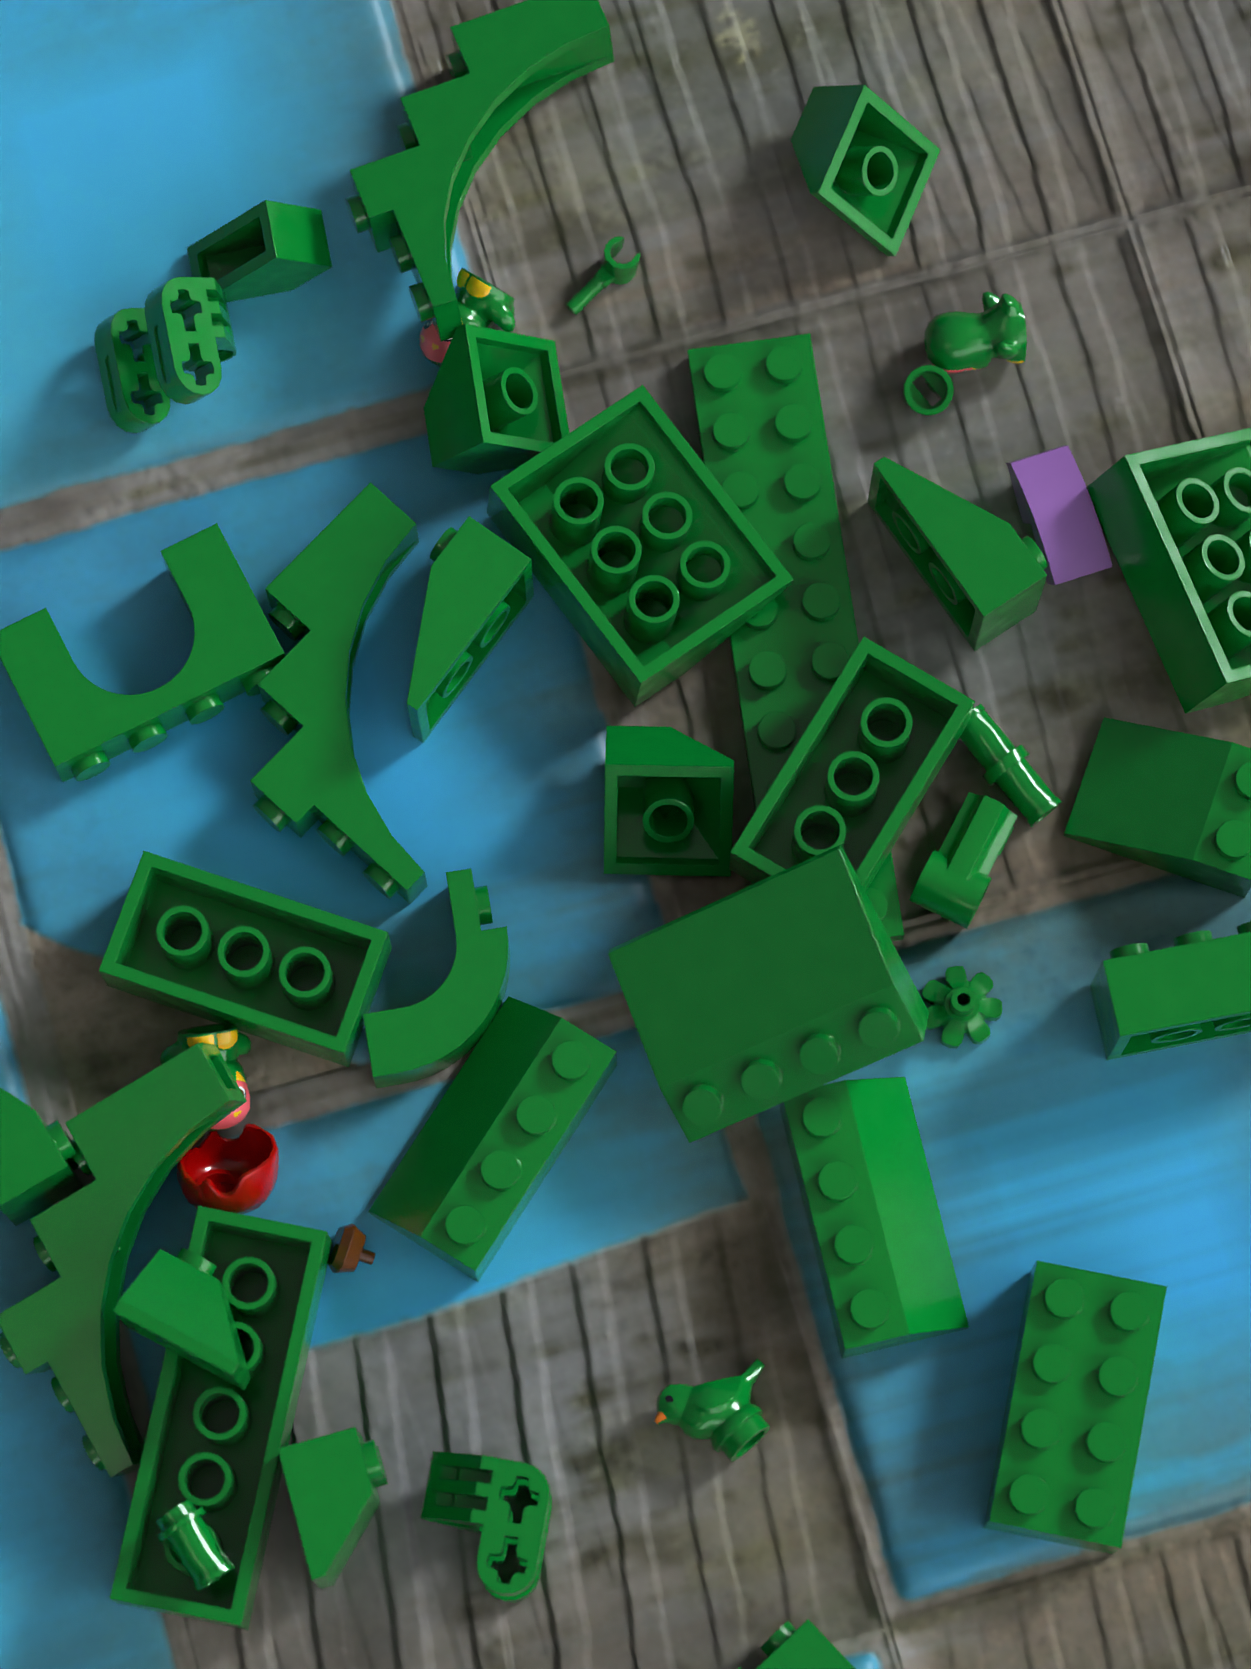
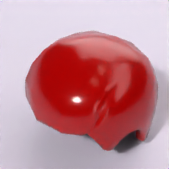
(230, 1172)

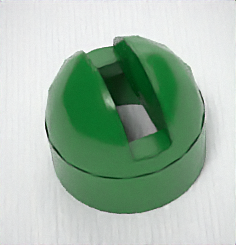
(937, 381)

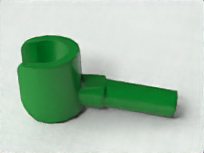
(609, 272)

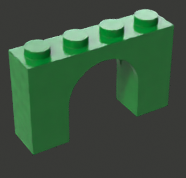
(91, 725)

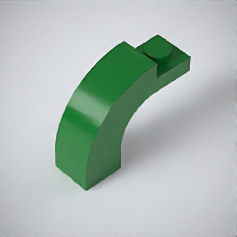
(445, 1026)

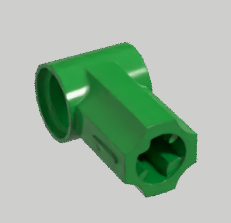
(960, 871)

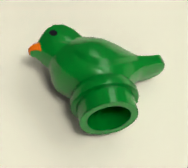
(716, 1411)

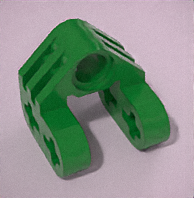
(177, 331)
(471, 1496)

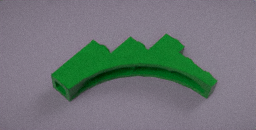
(498, 74)
(328, 600)
(88, 1237)

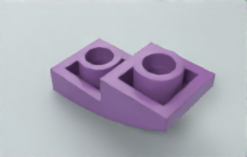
(1060, 513)

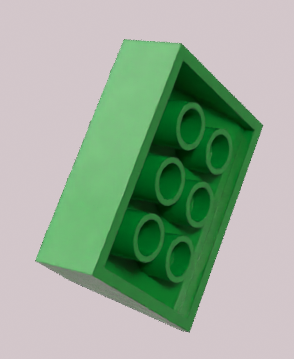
(637, 544)
(1185, 551)
(768, 994)

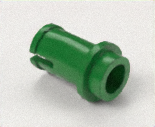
(194, 1544)

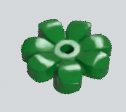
(958, 1018)

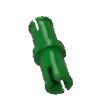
(1008, 767)

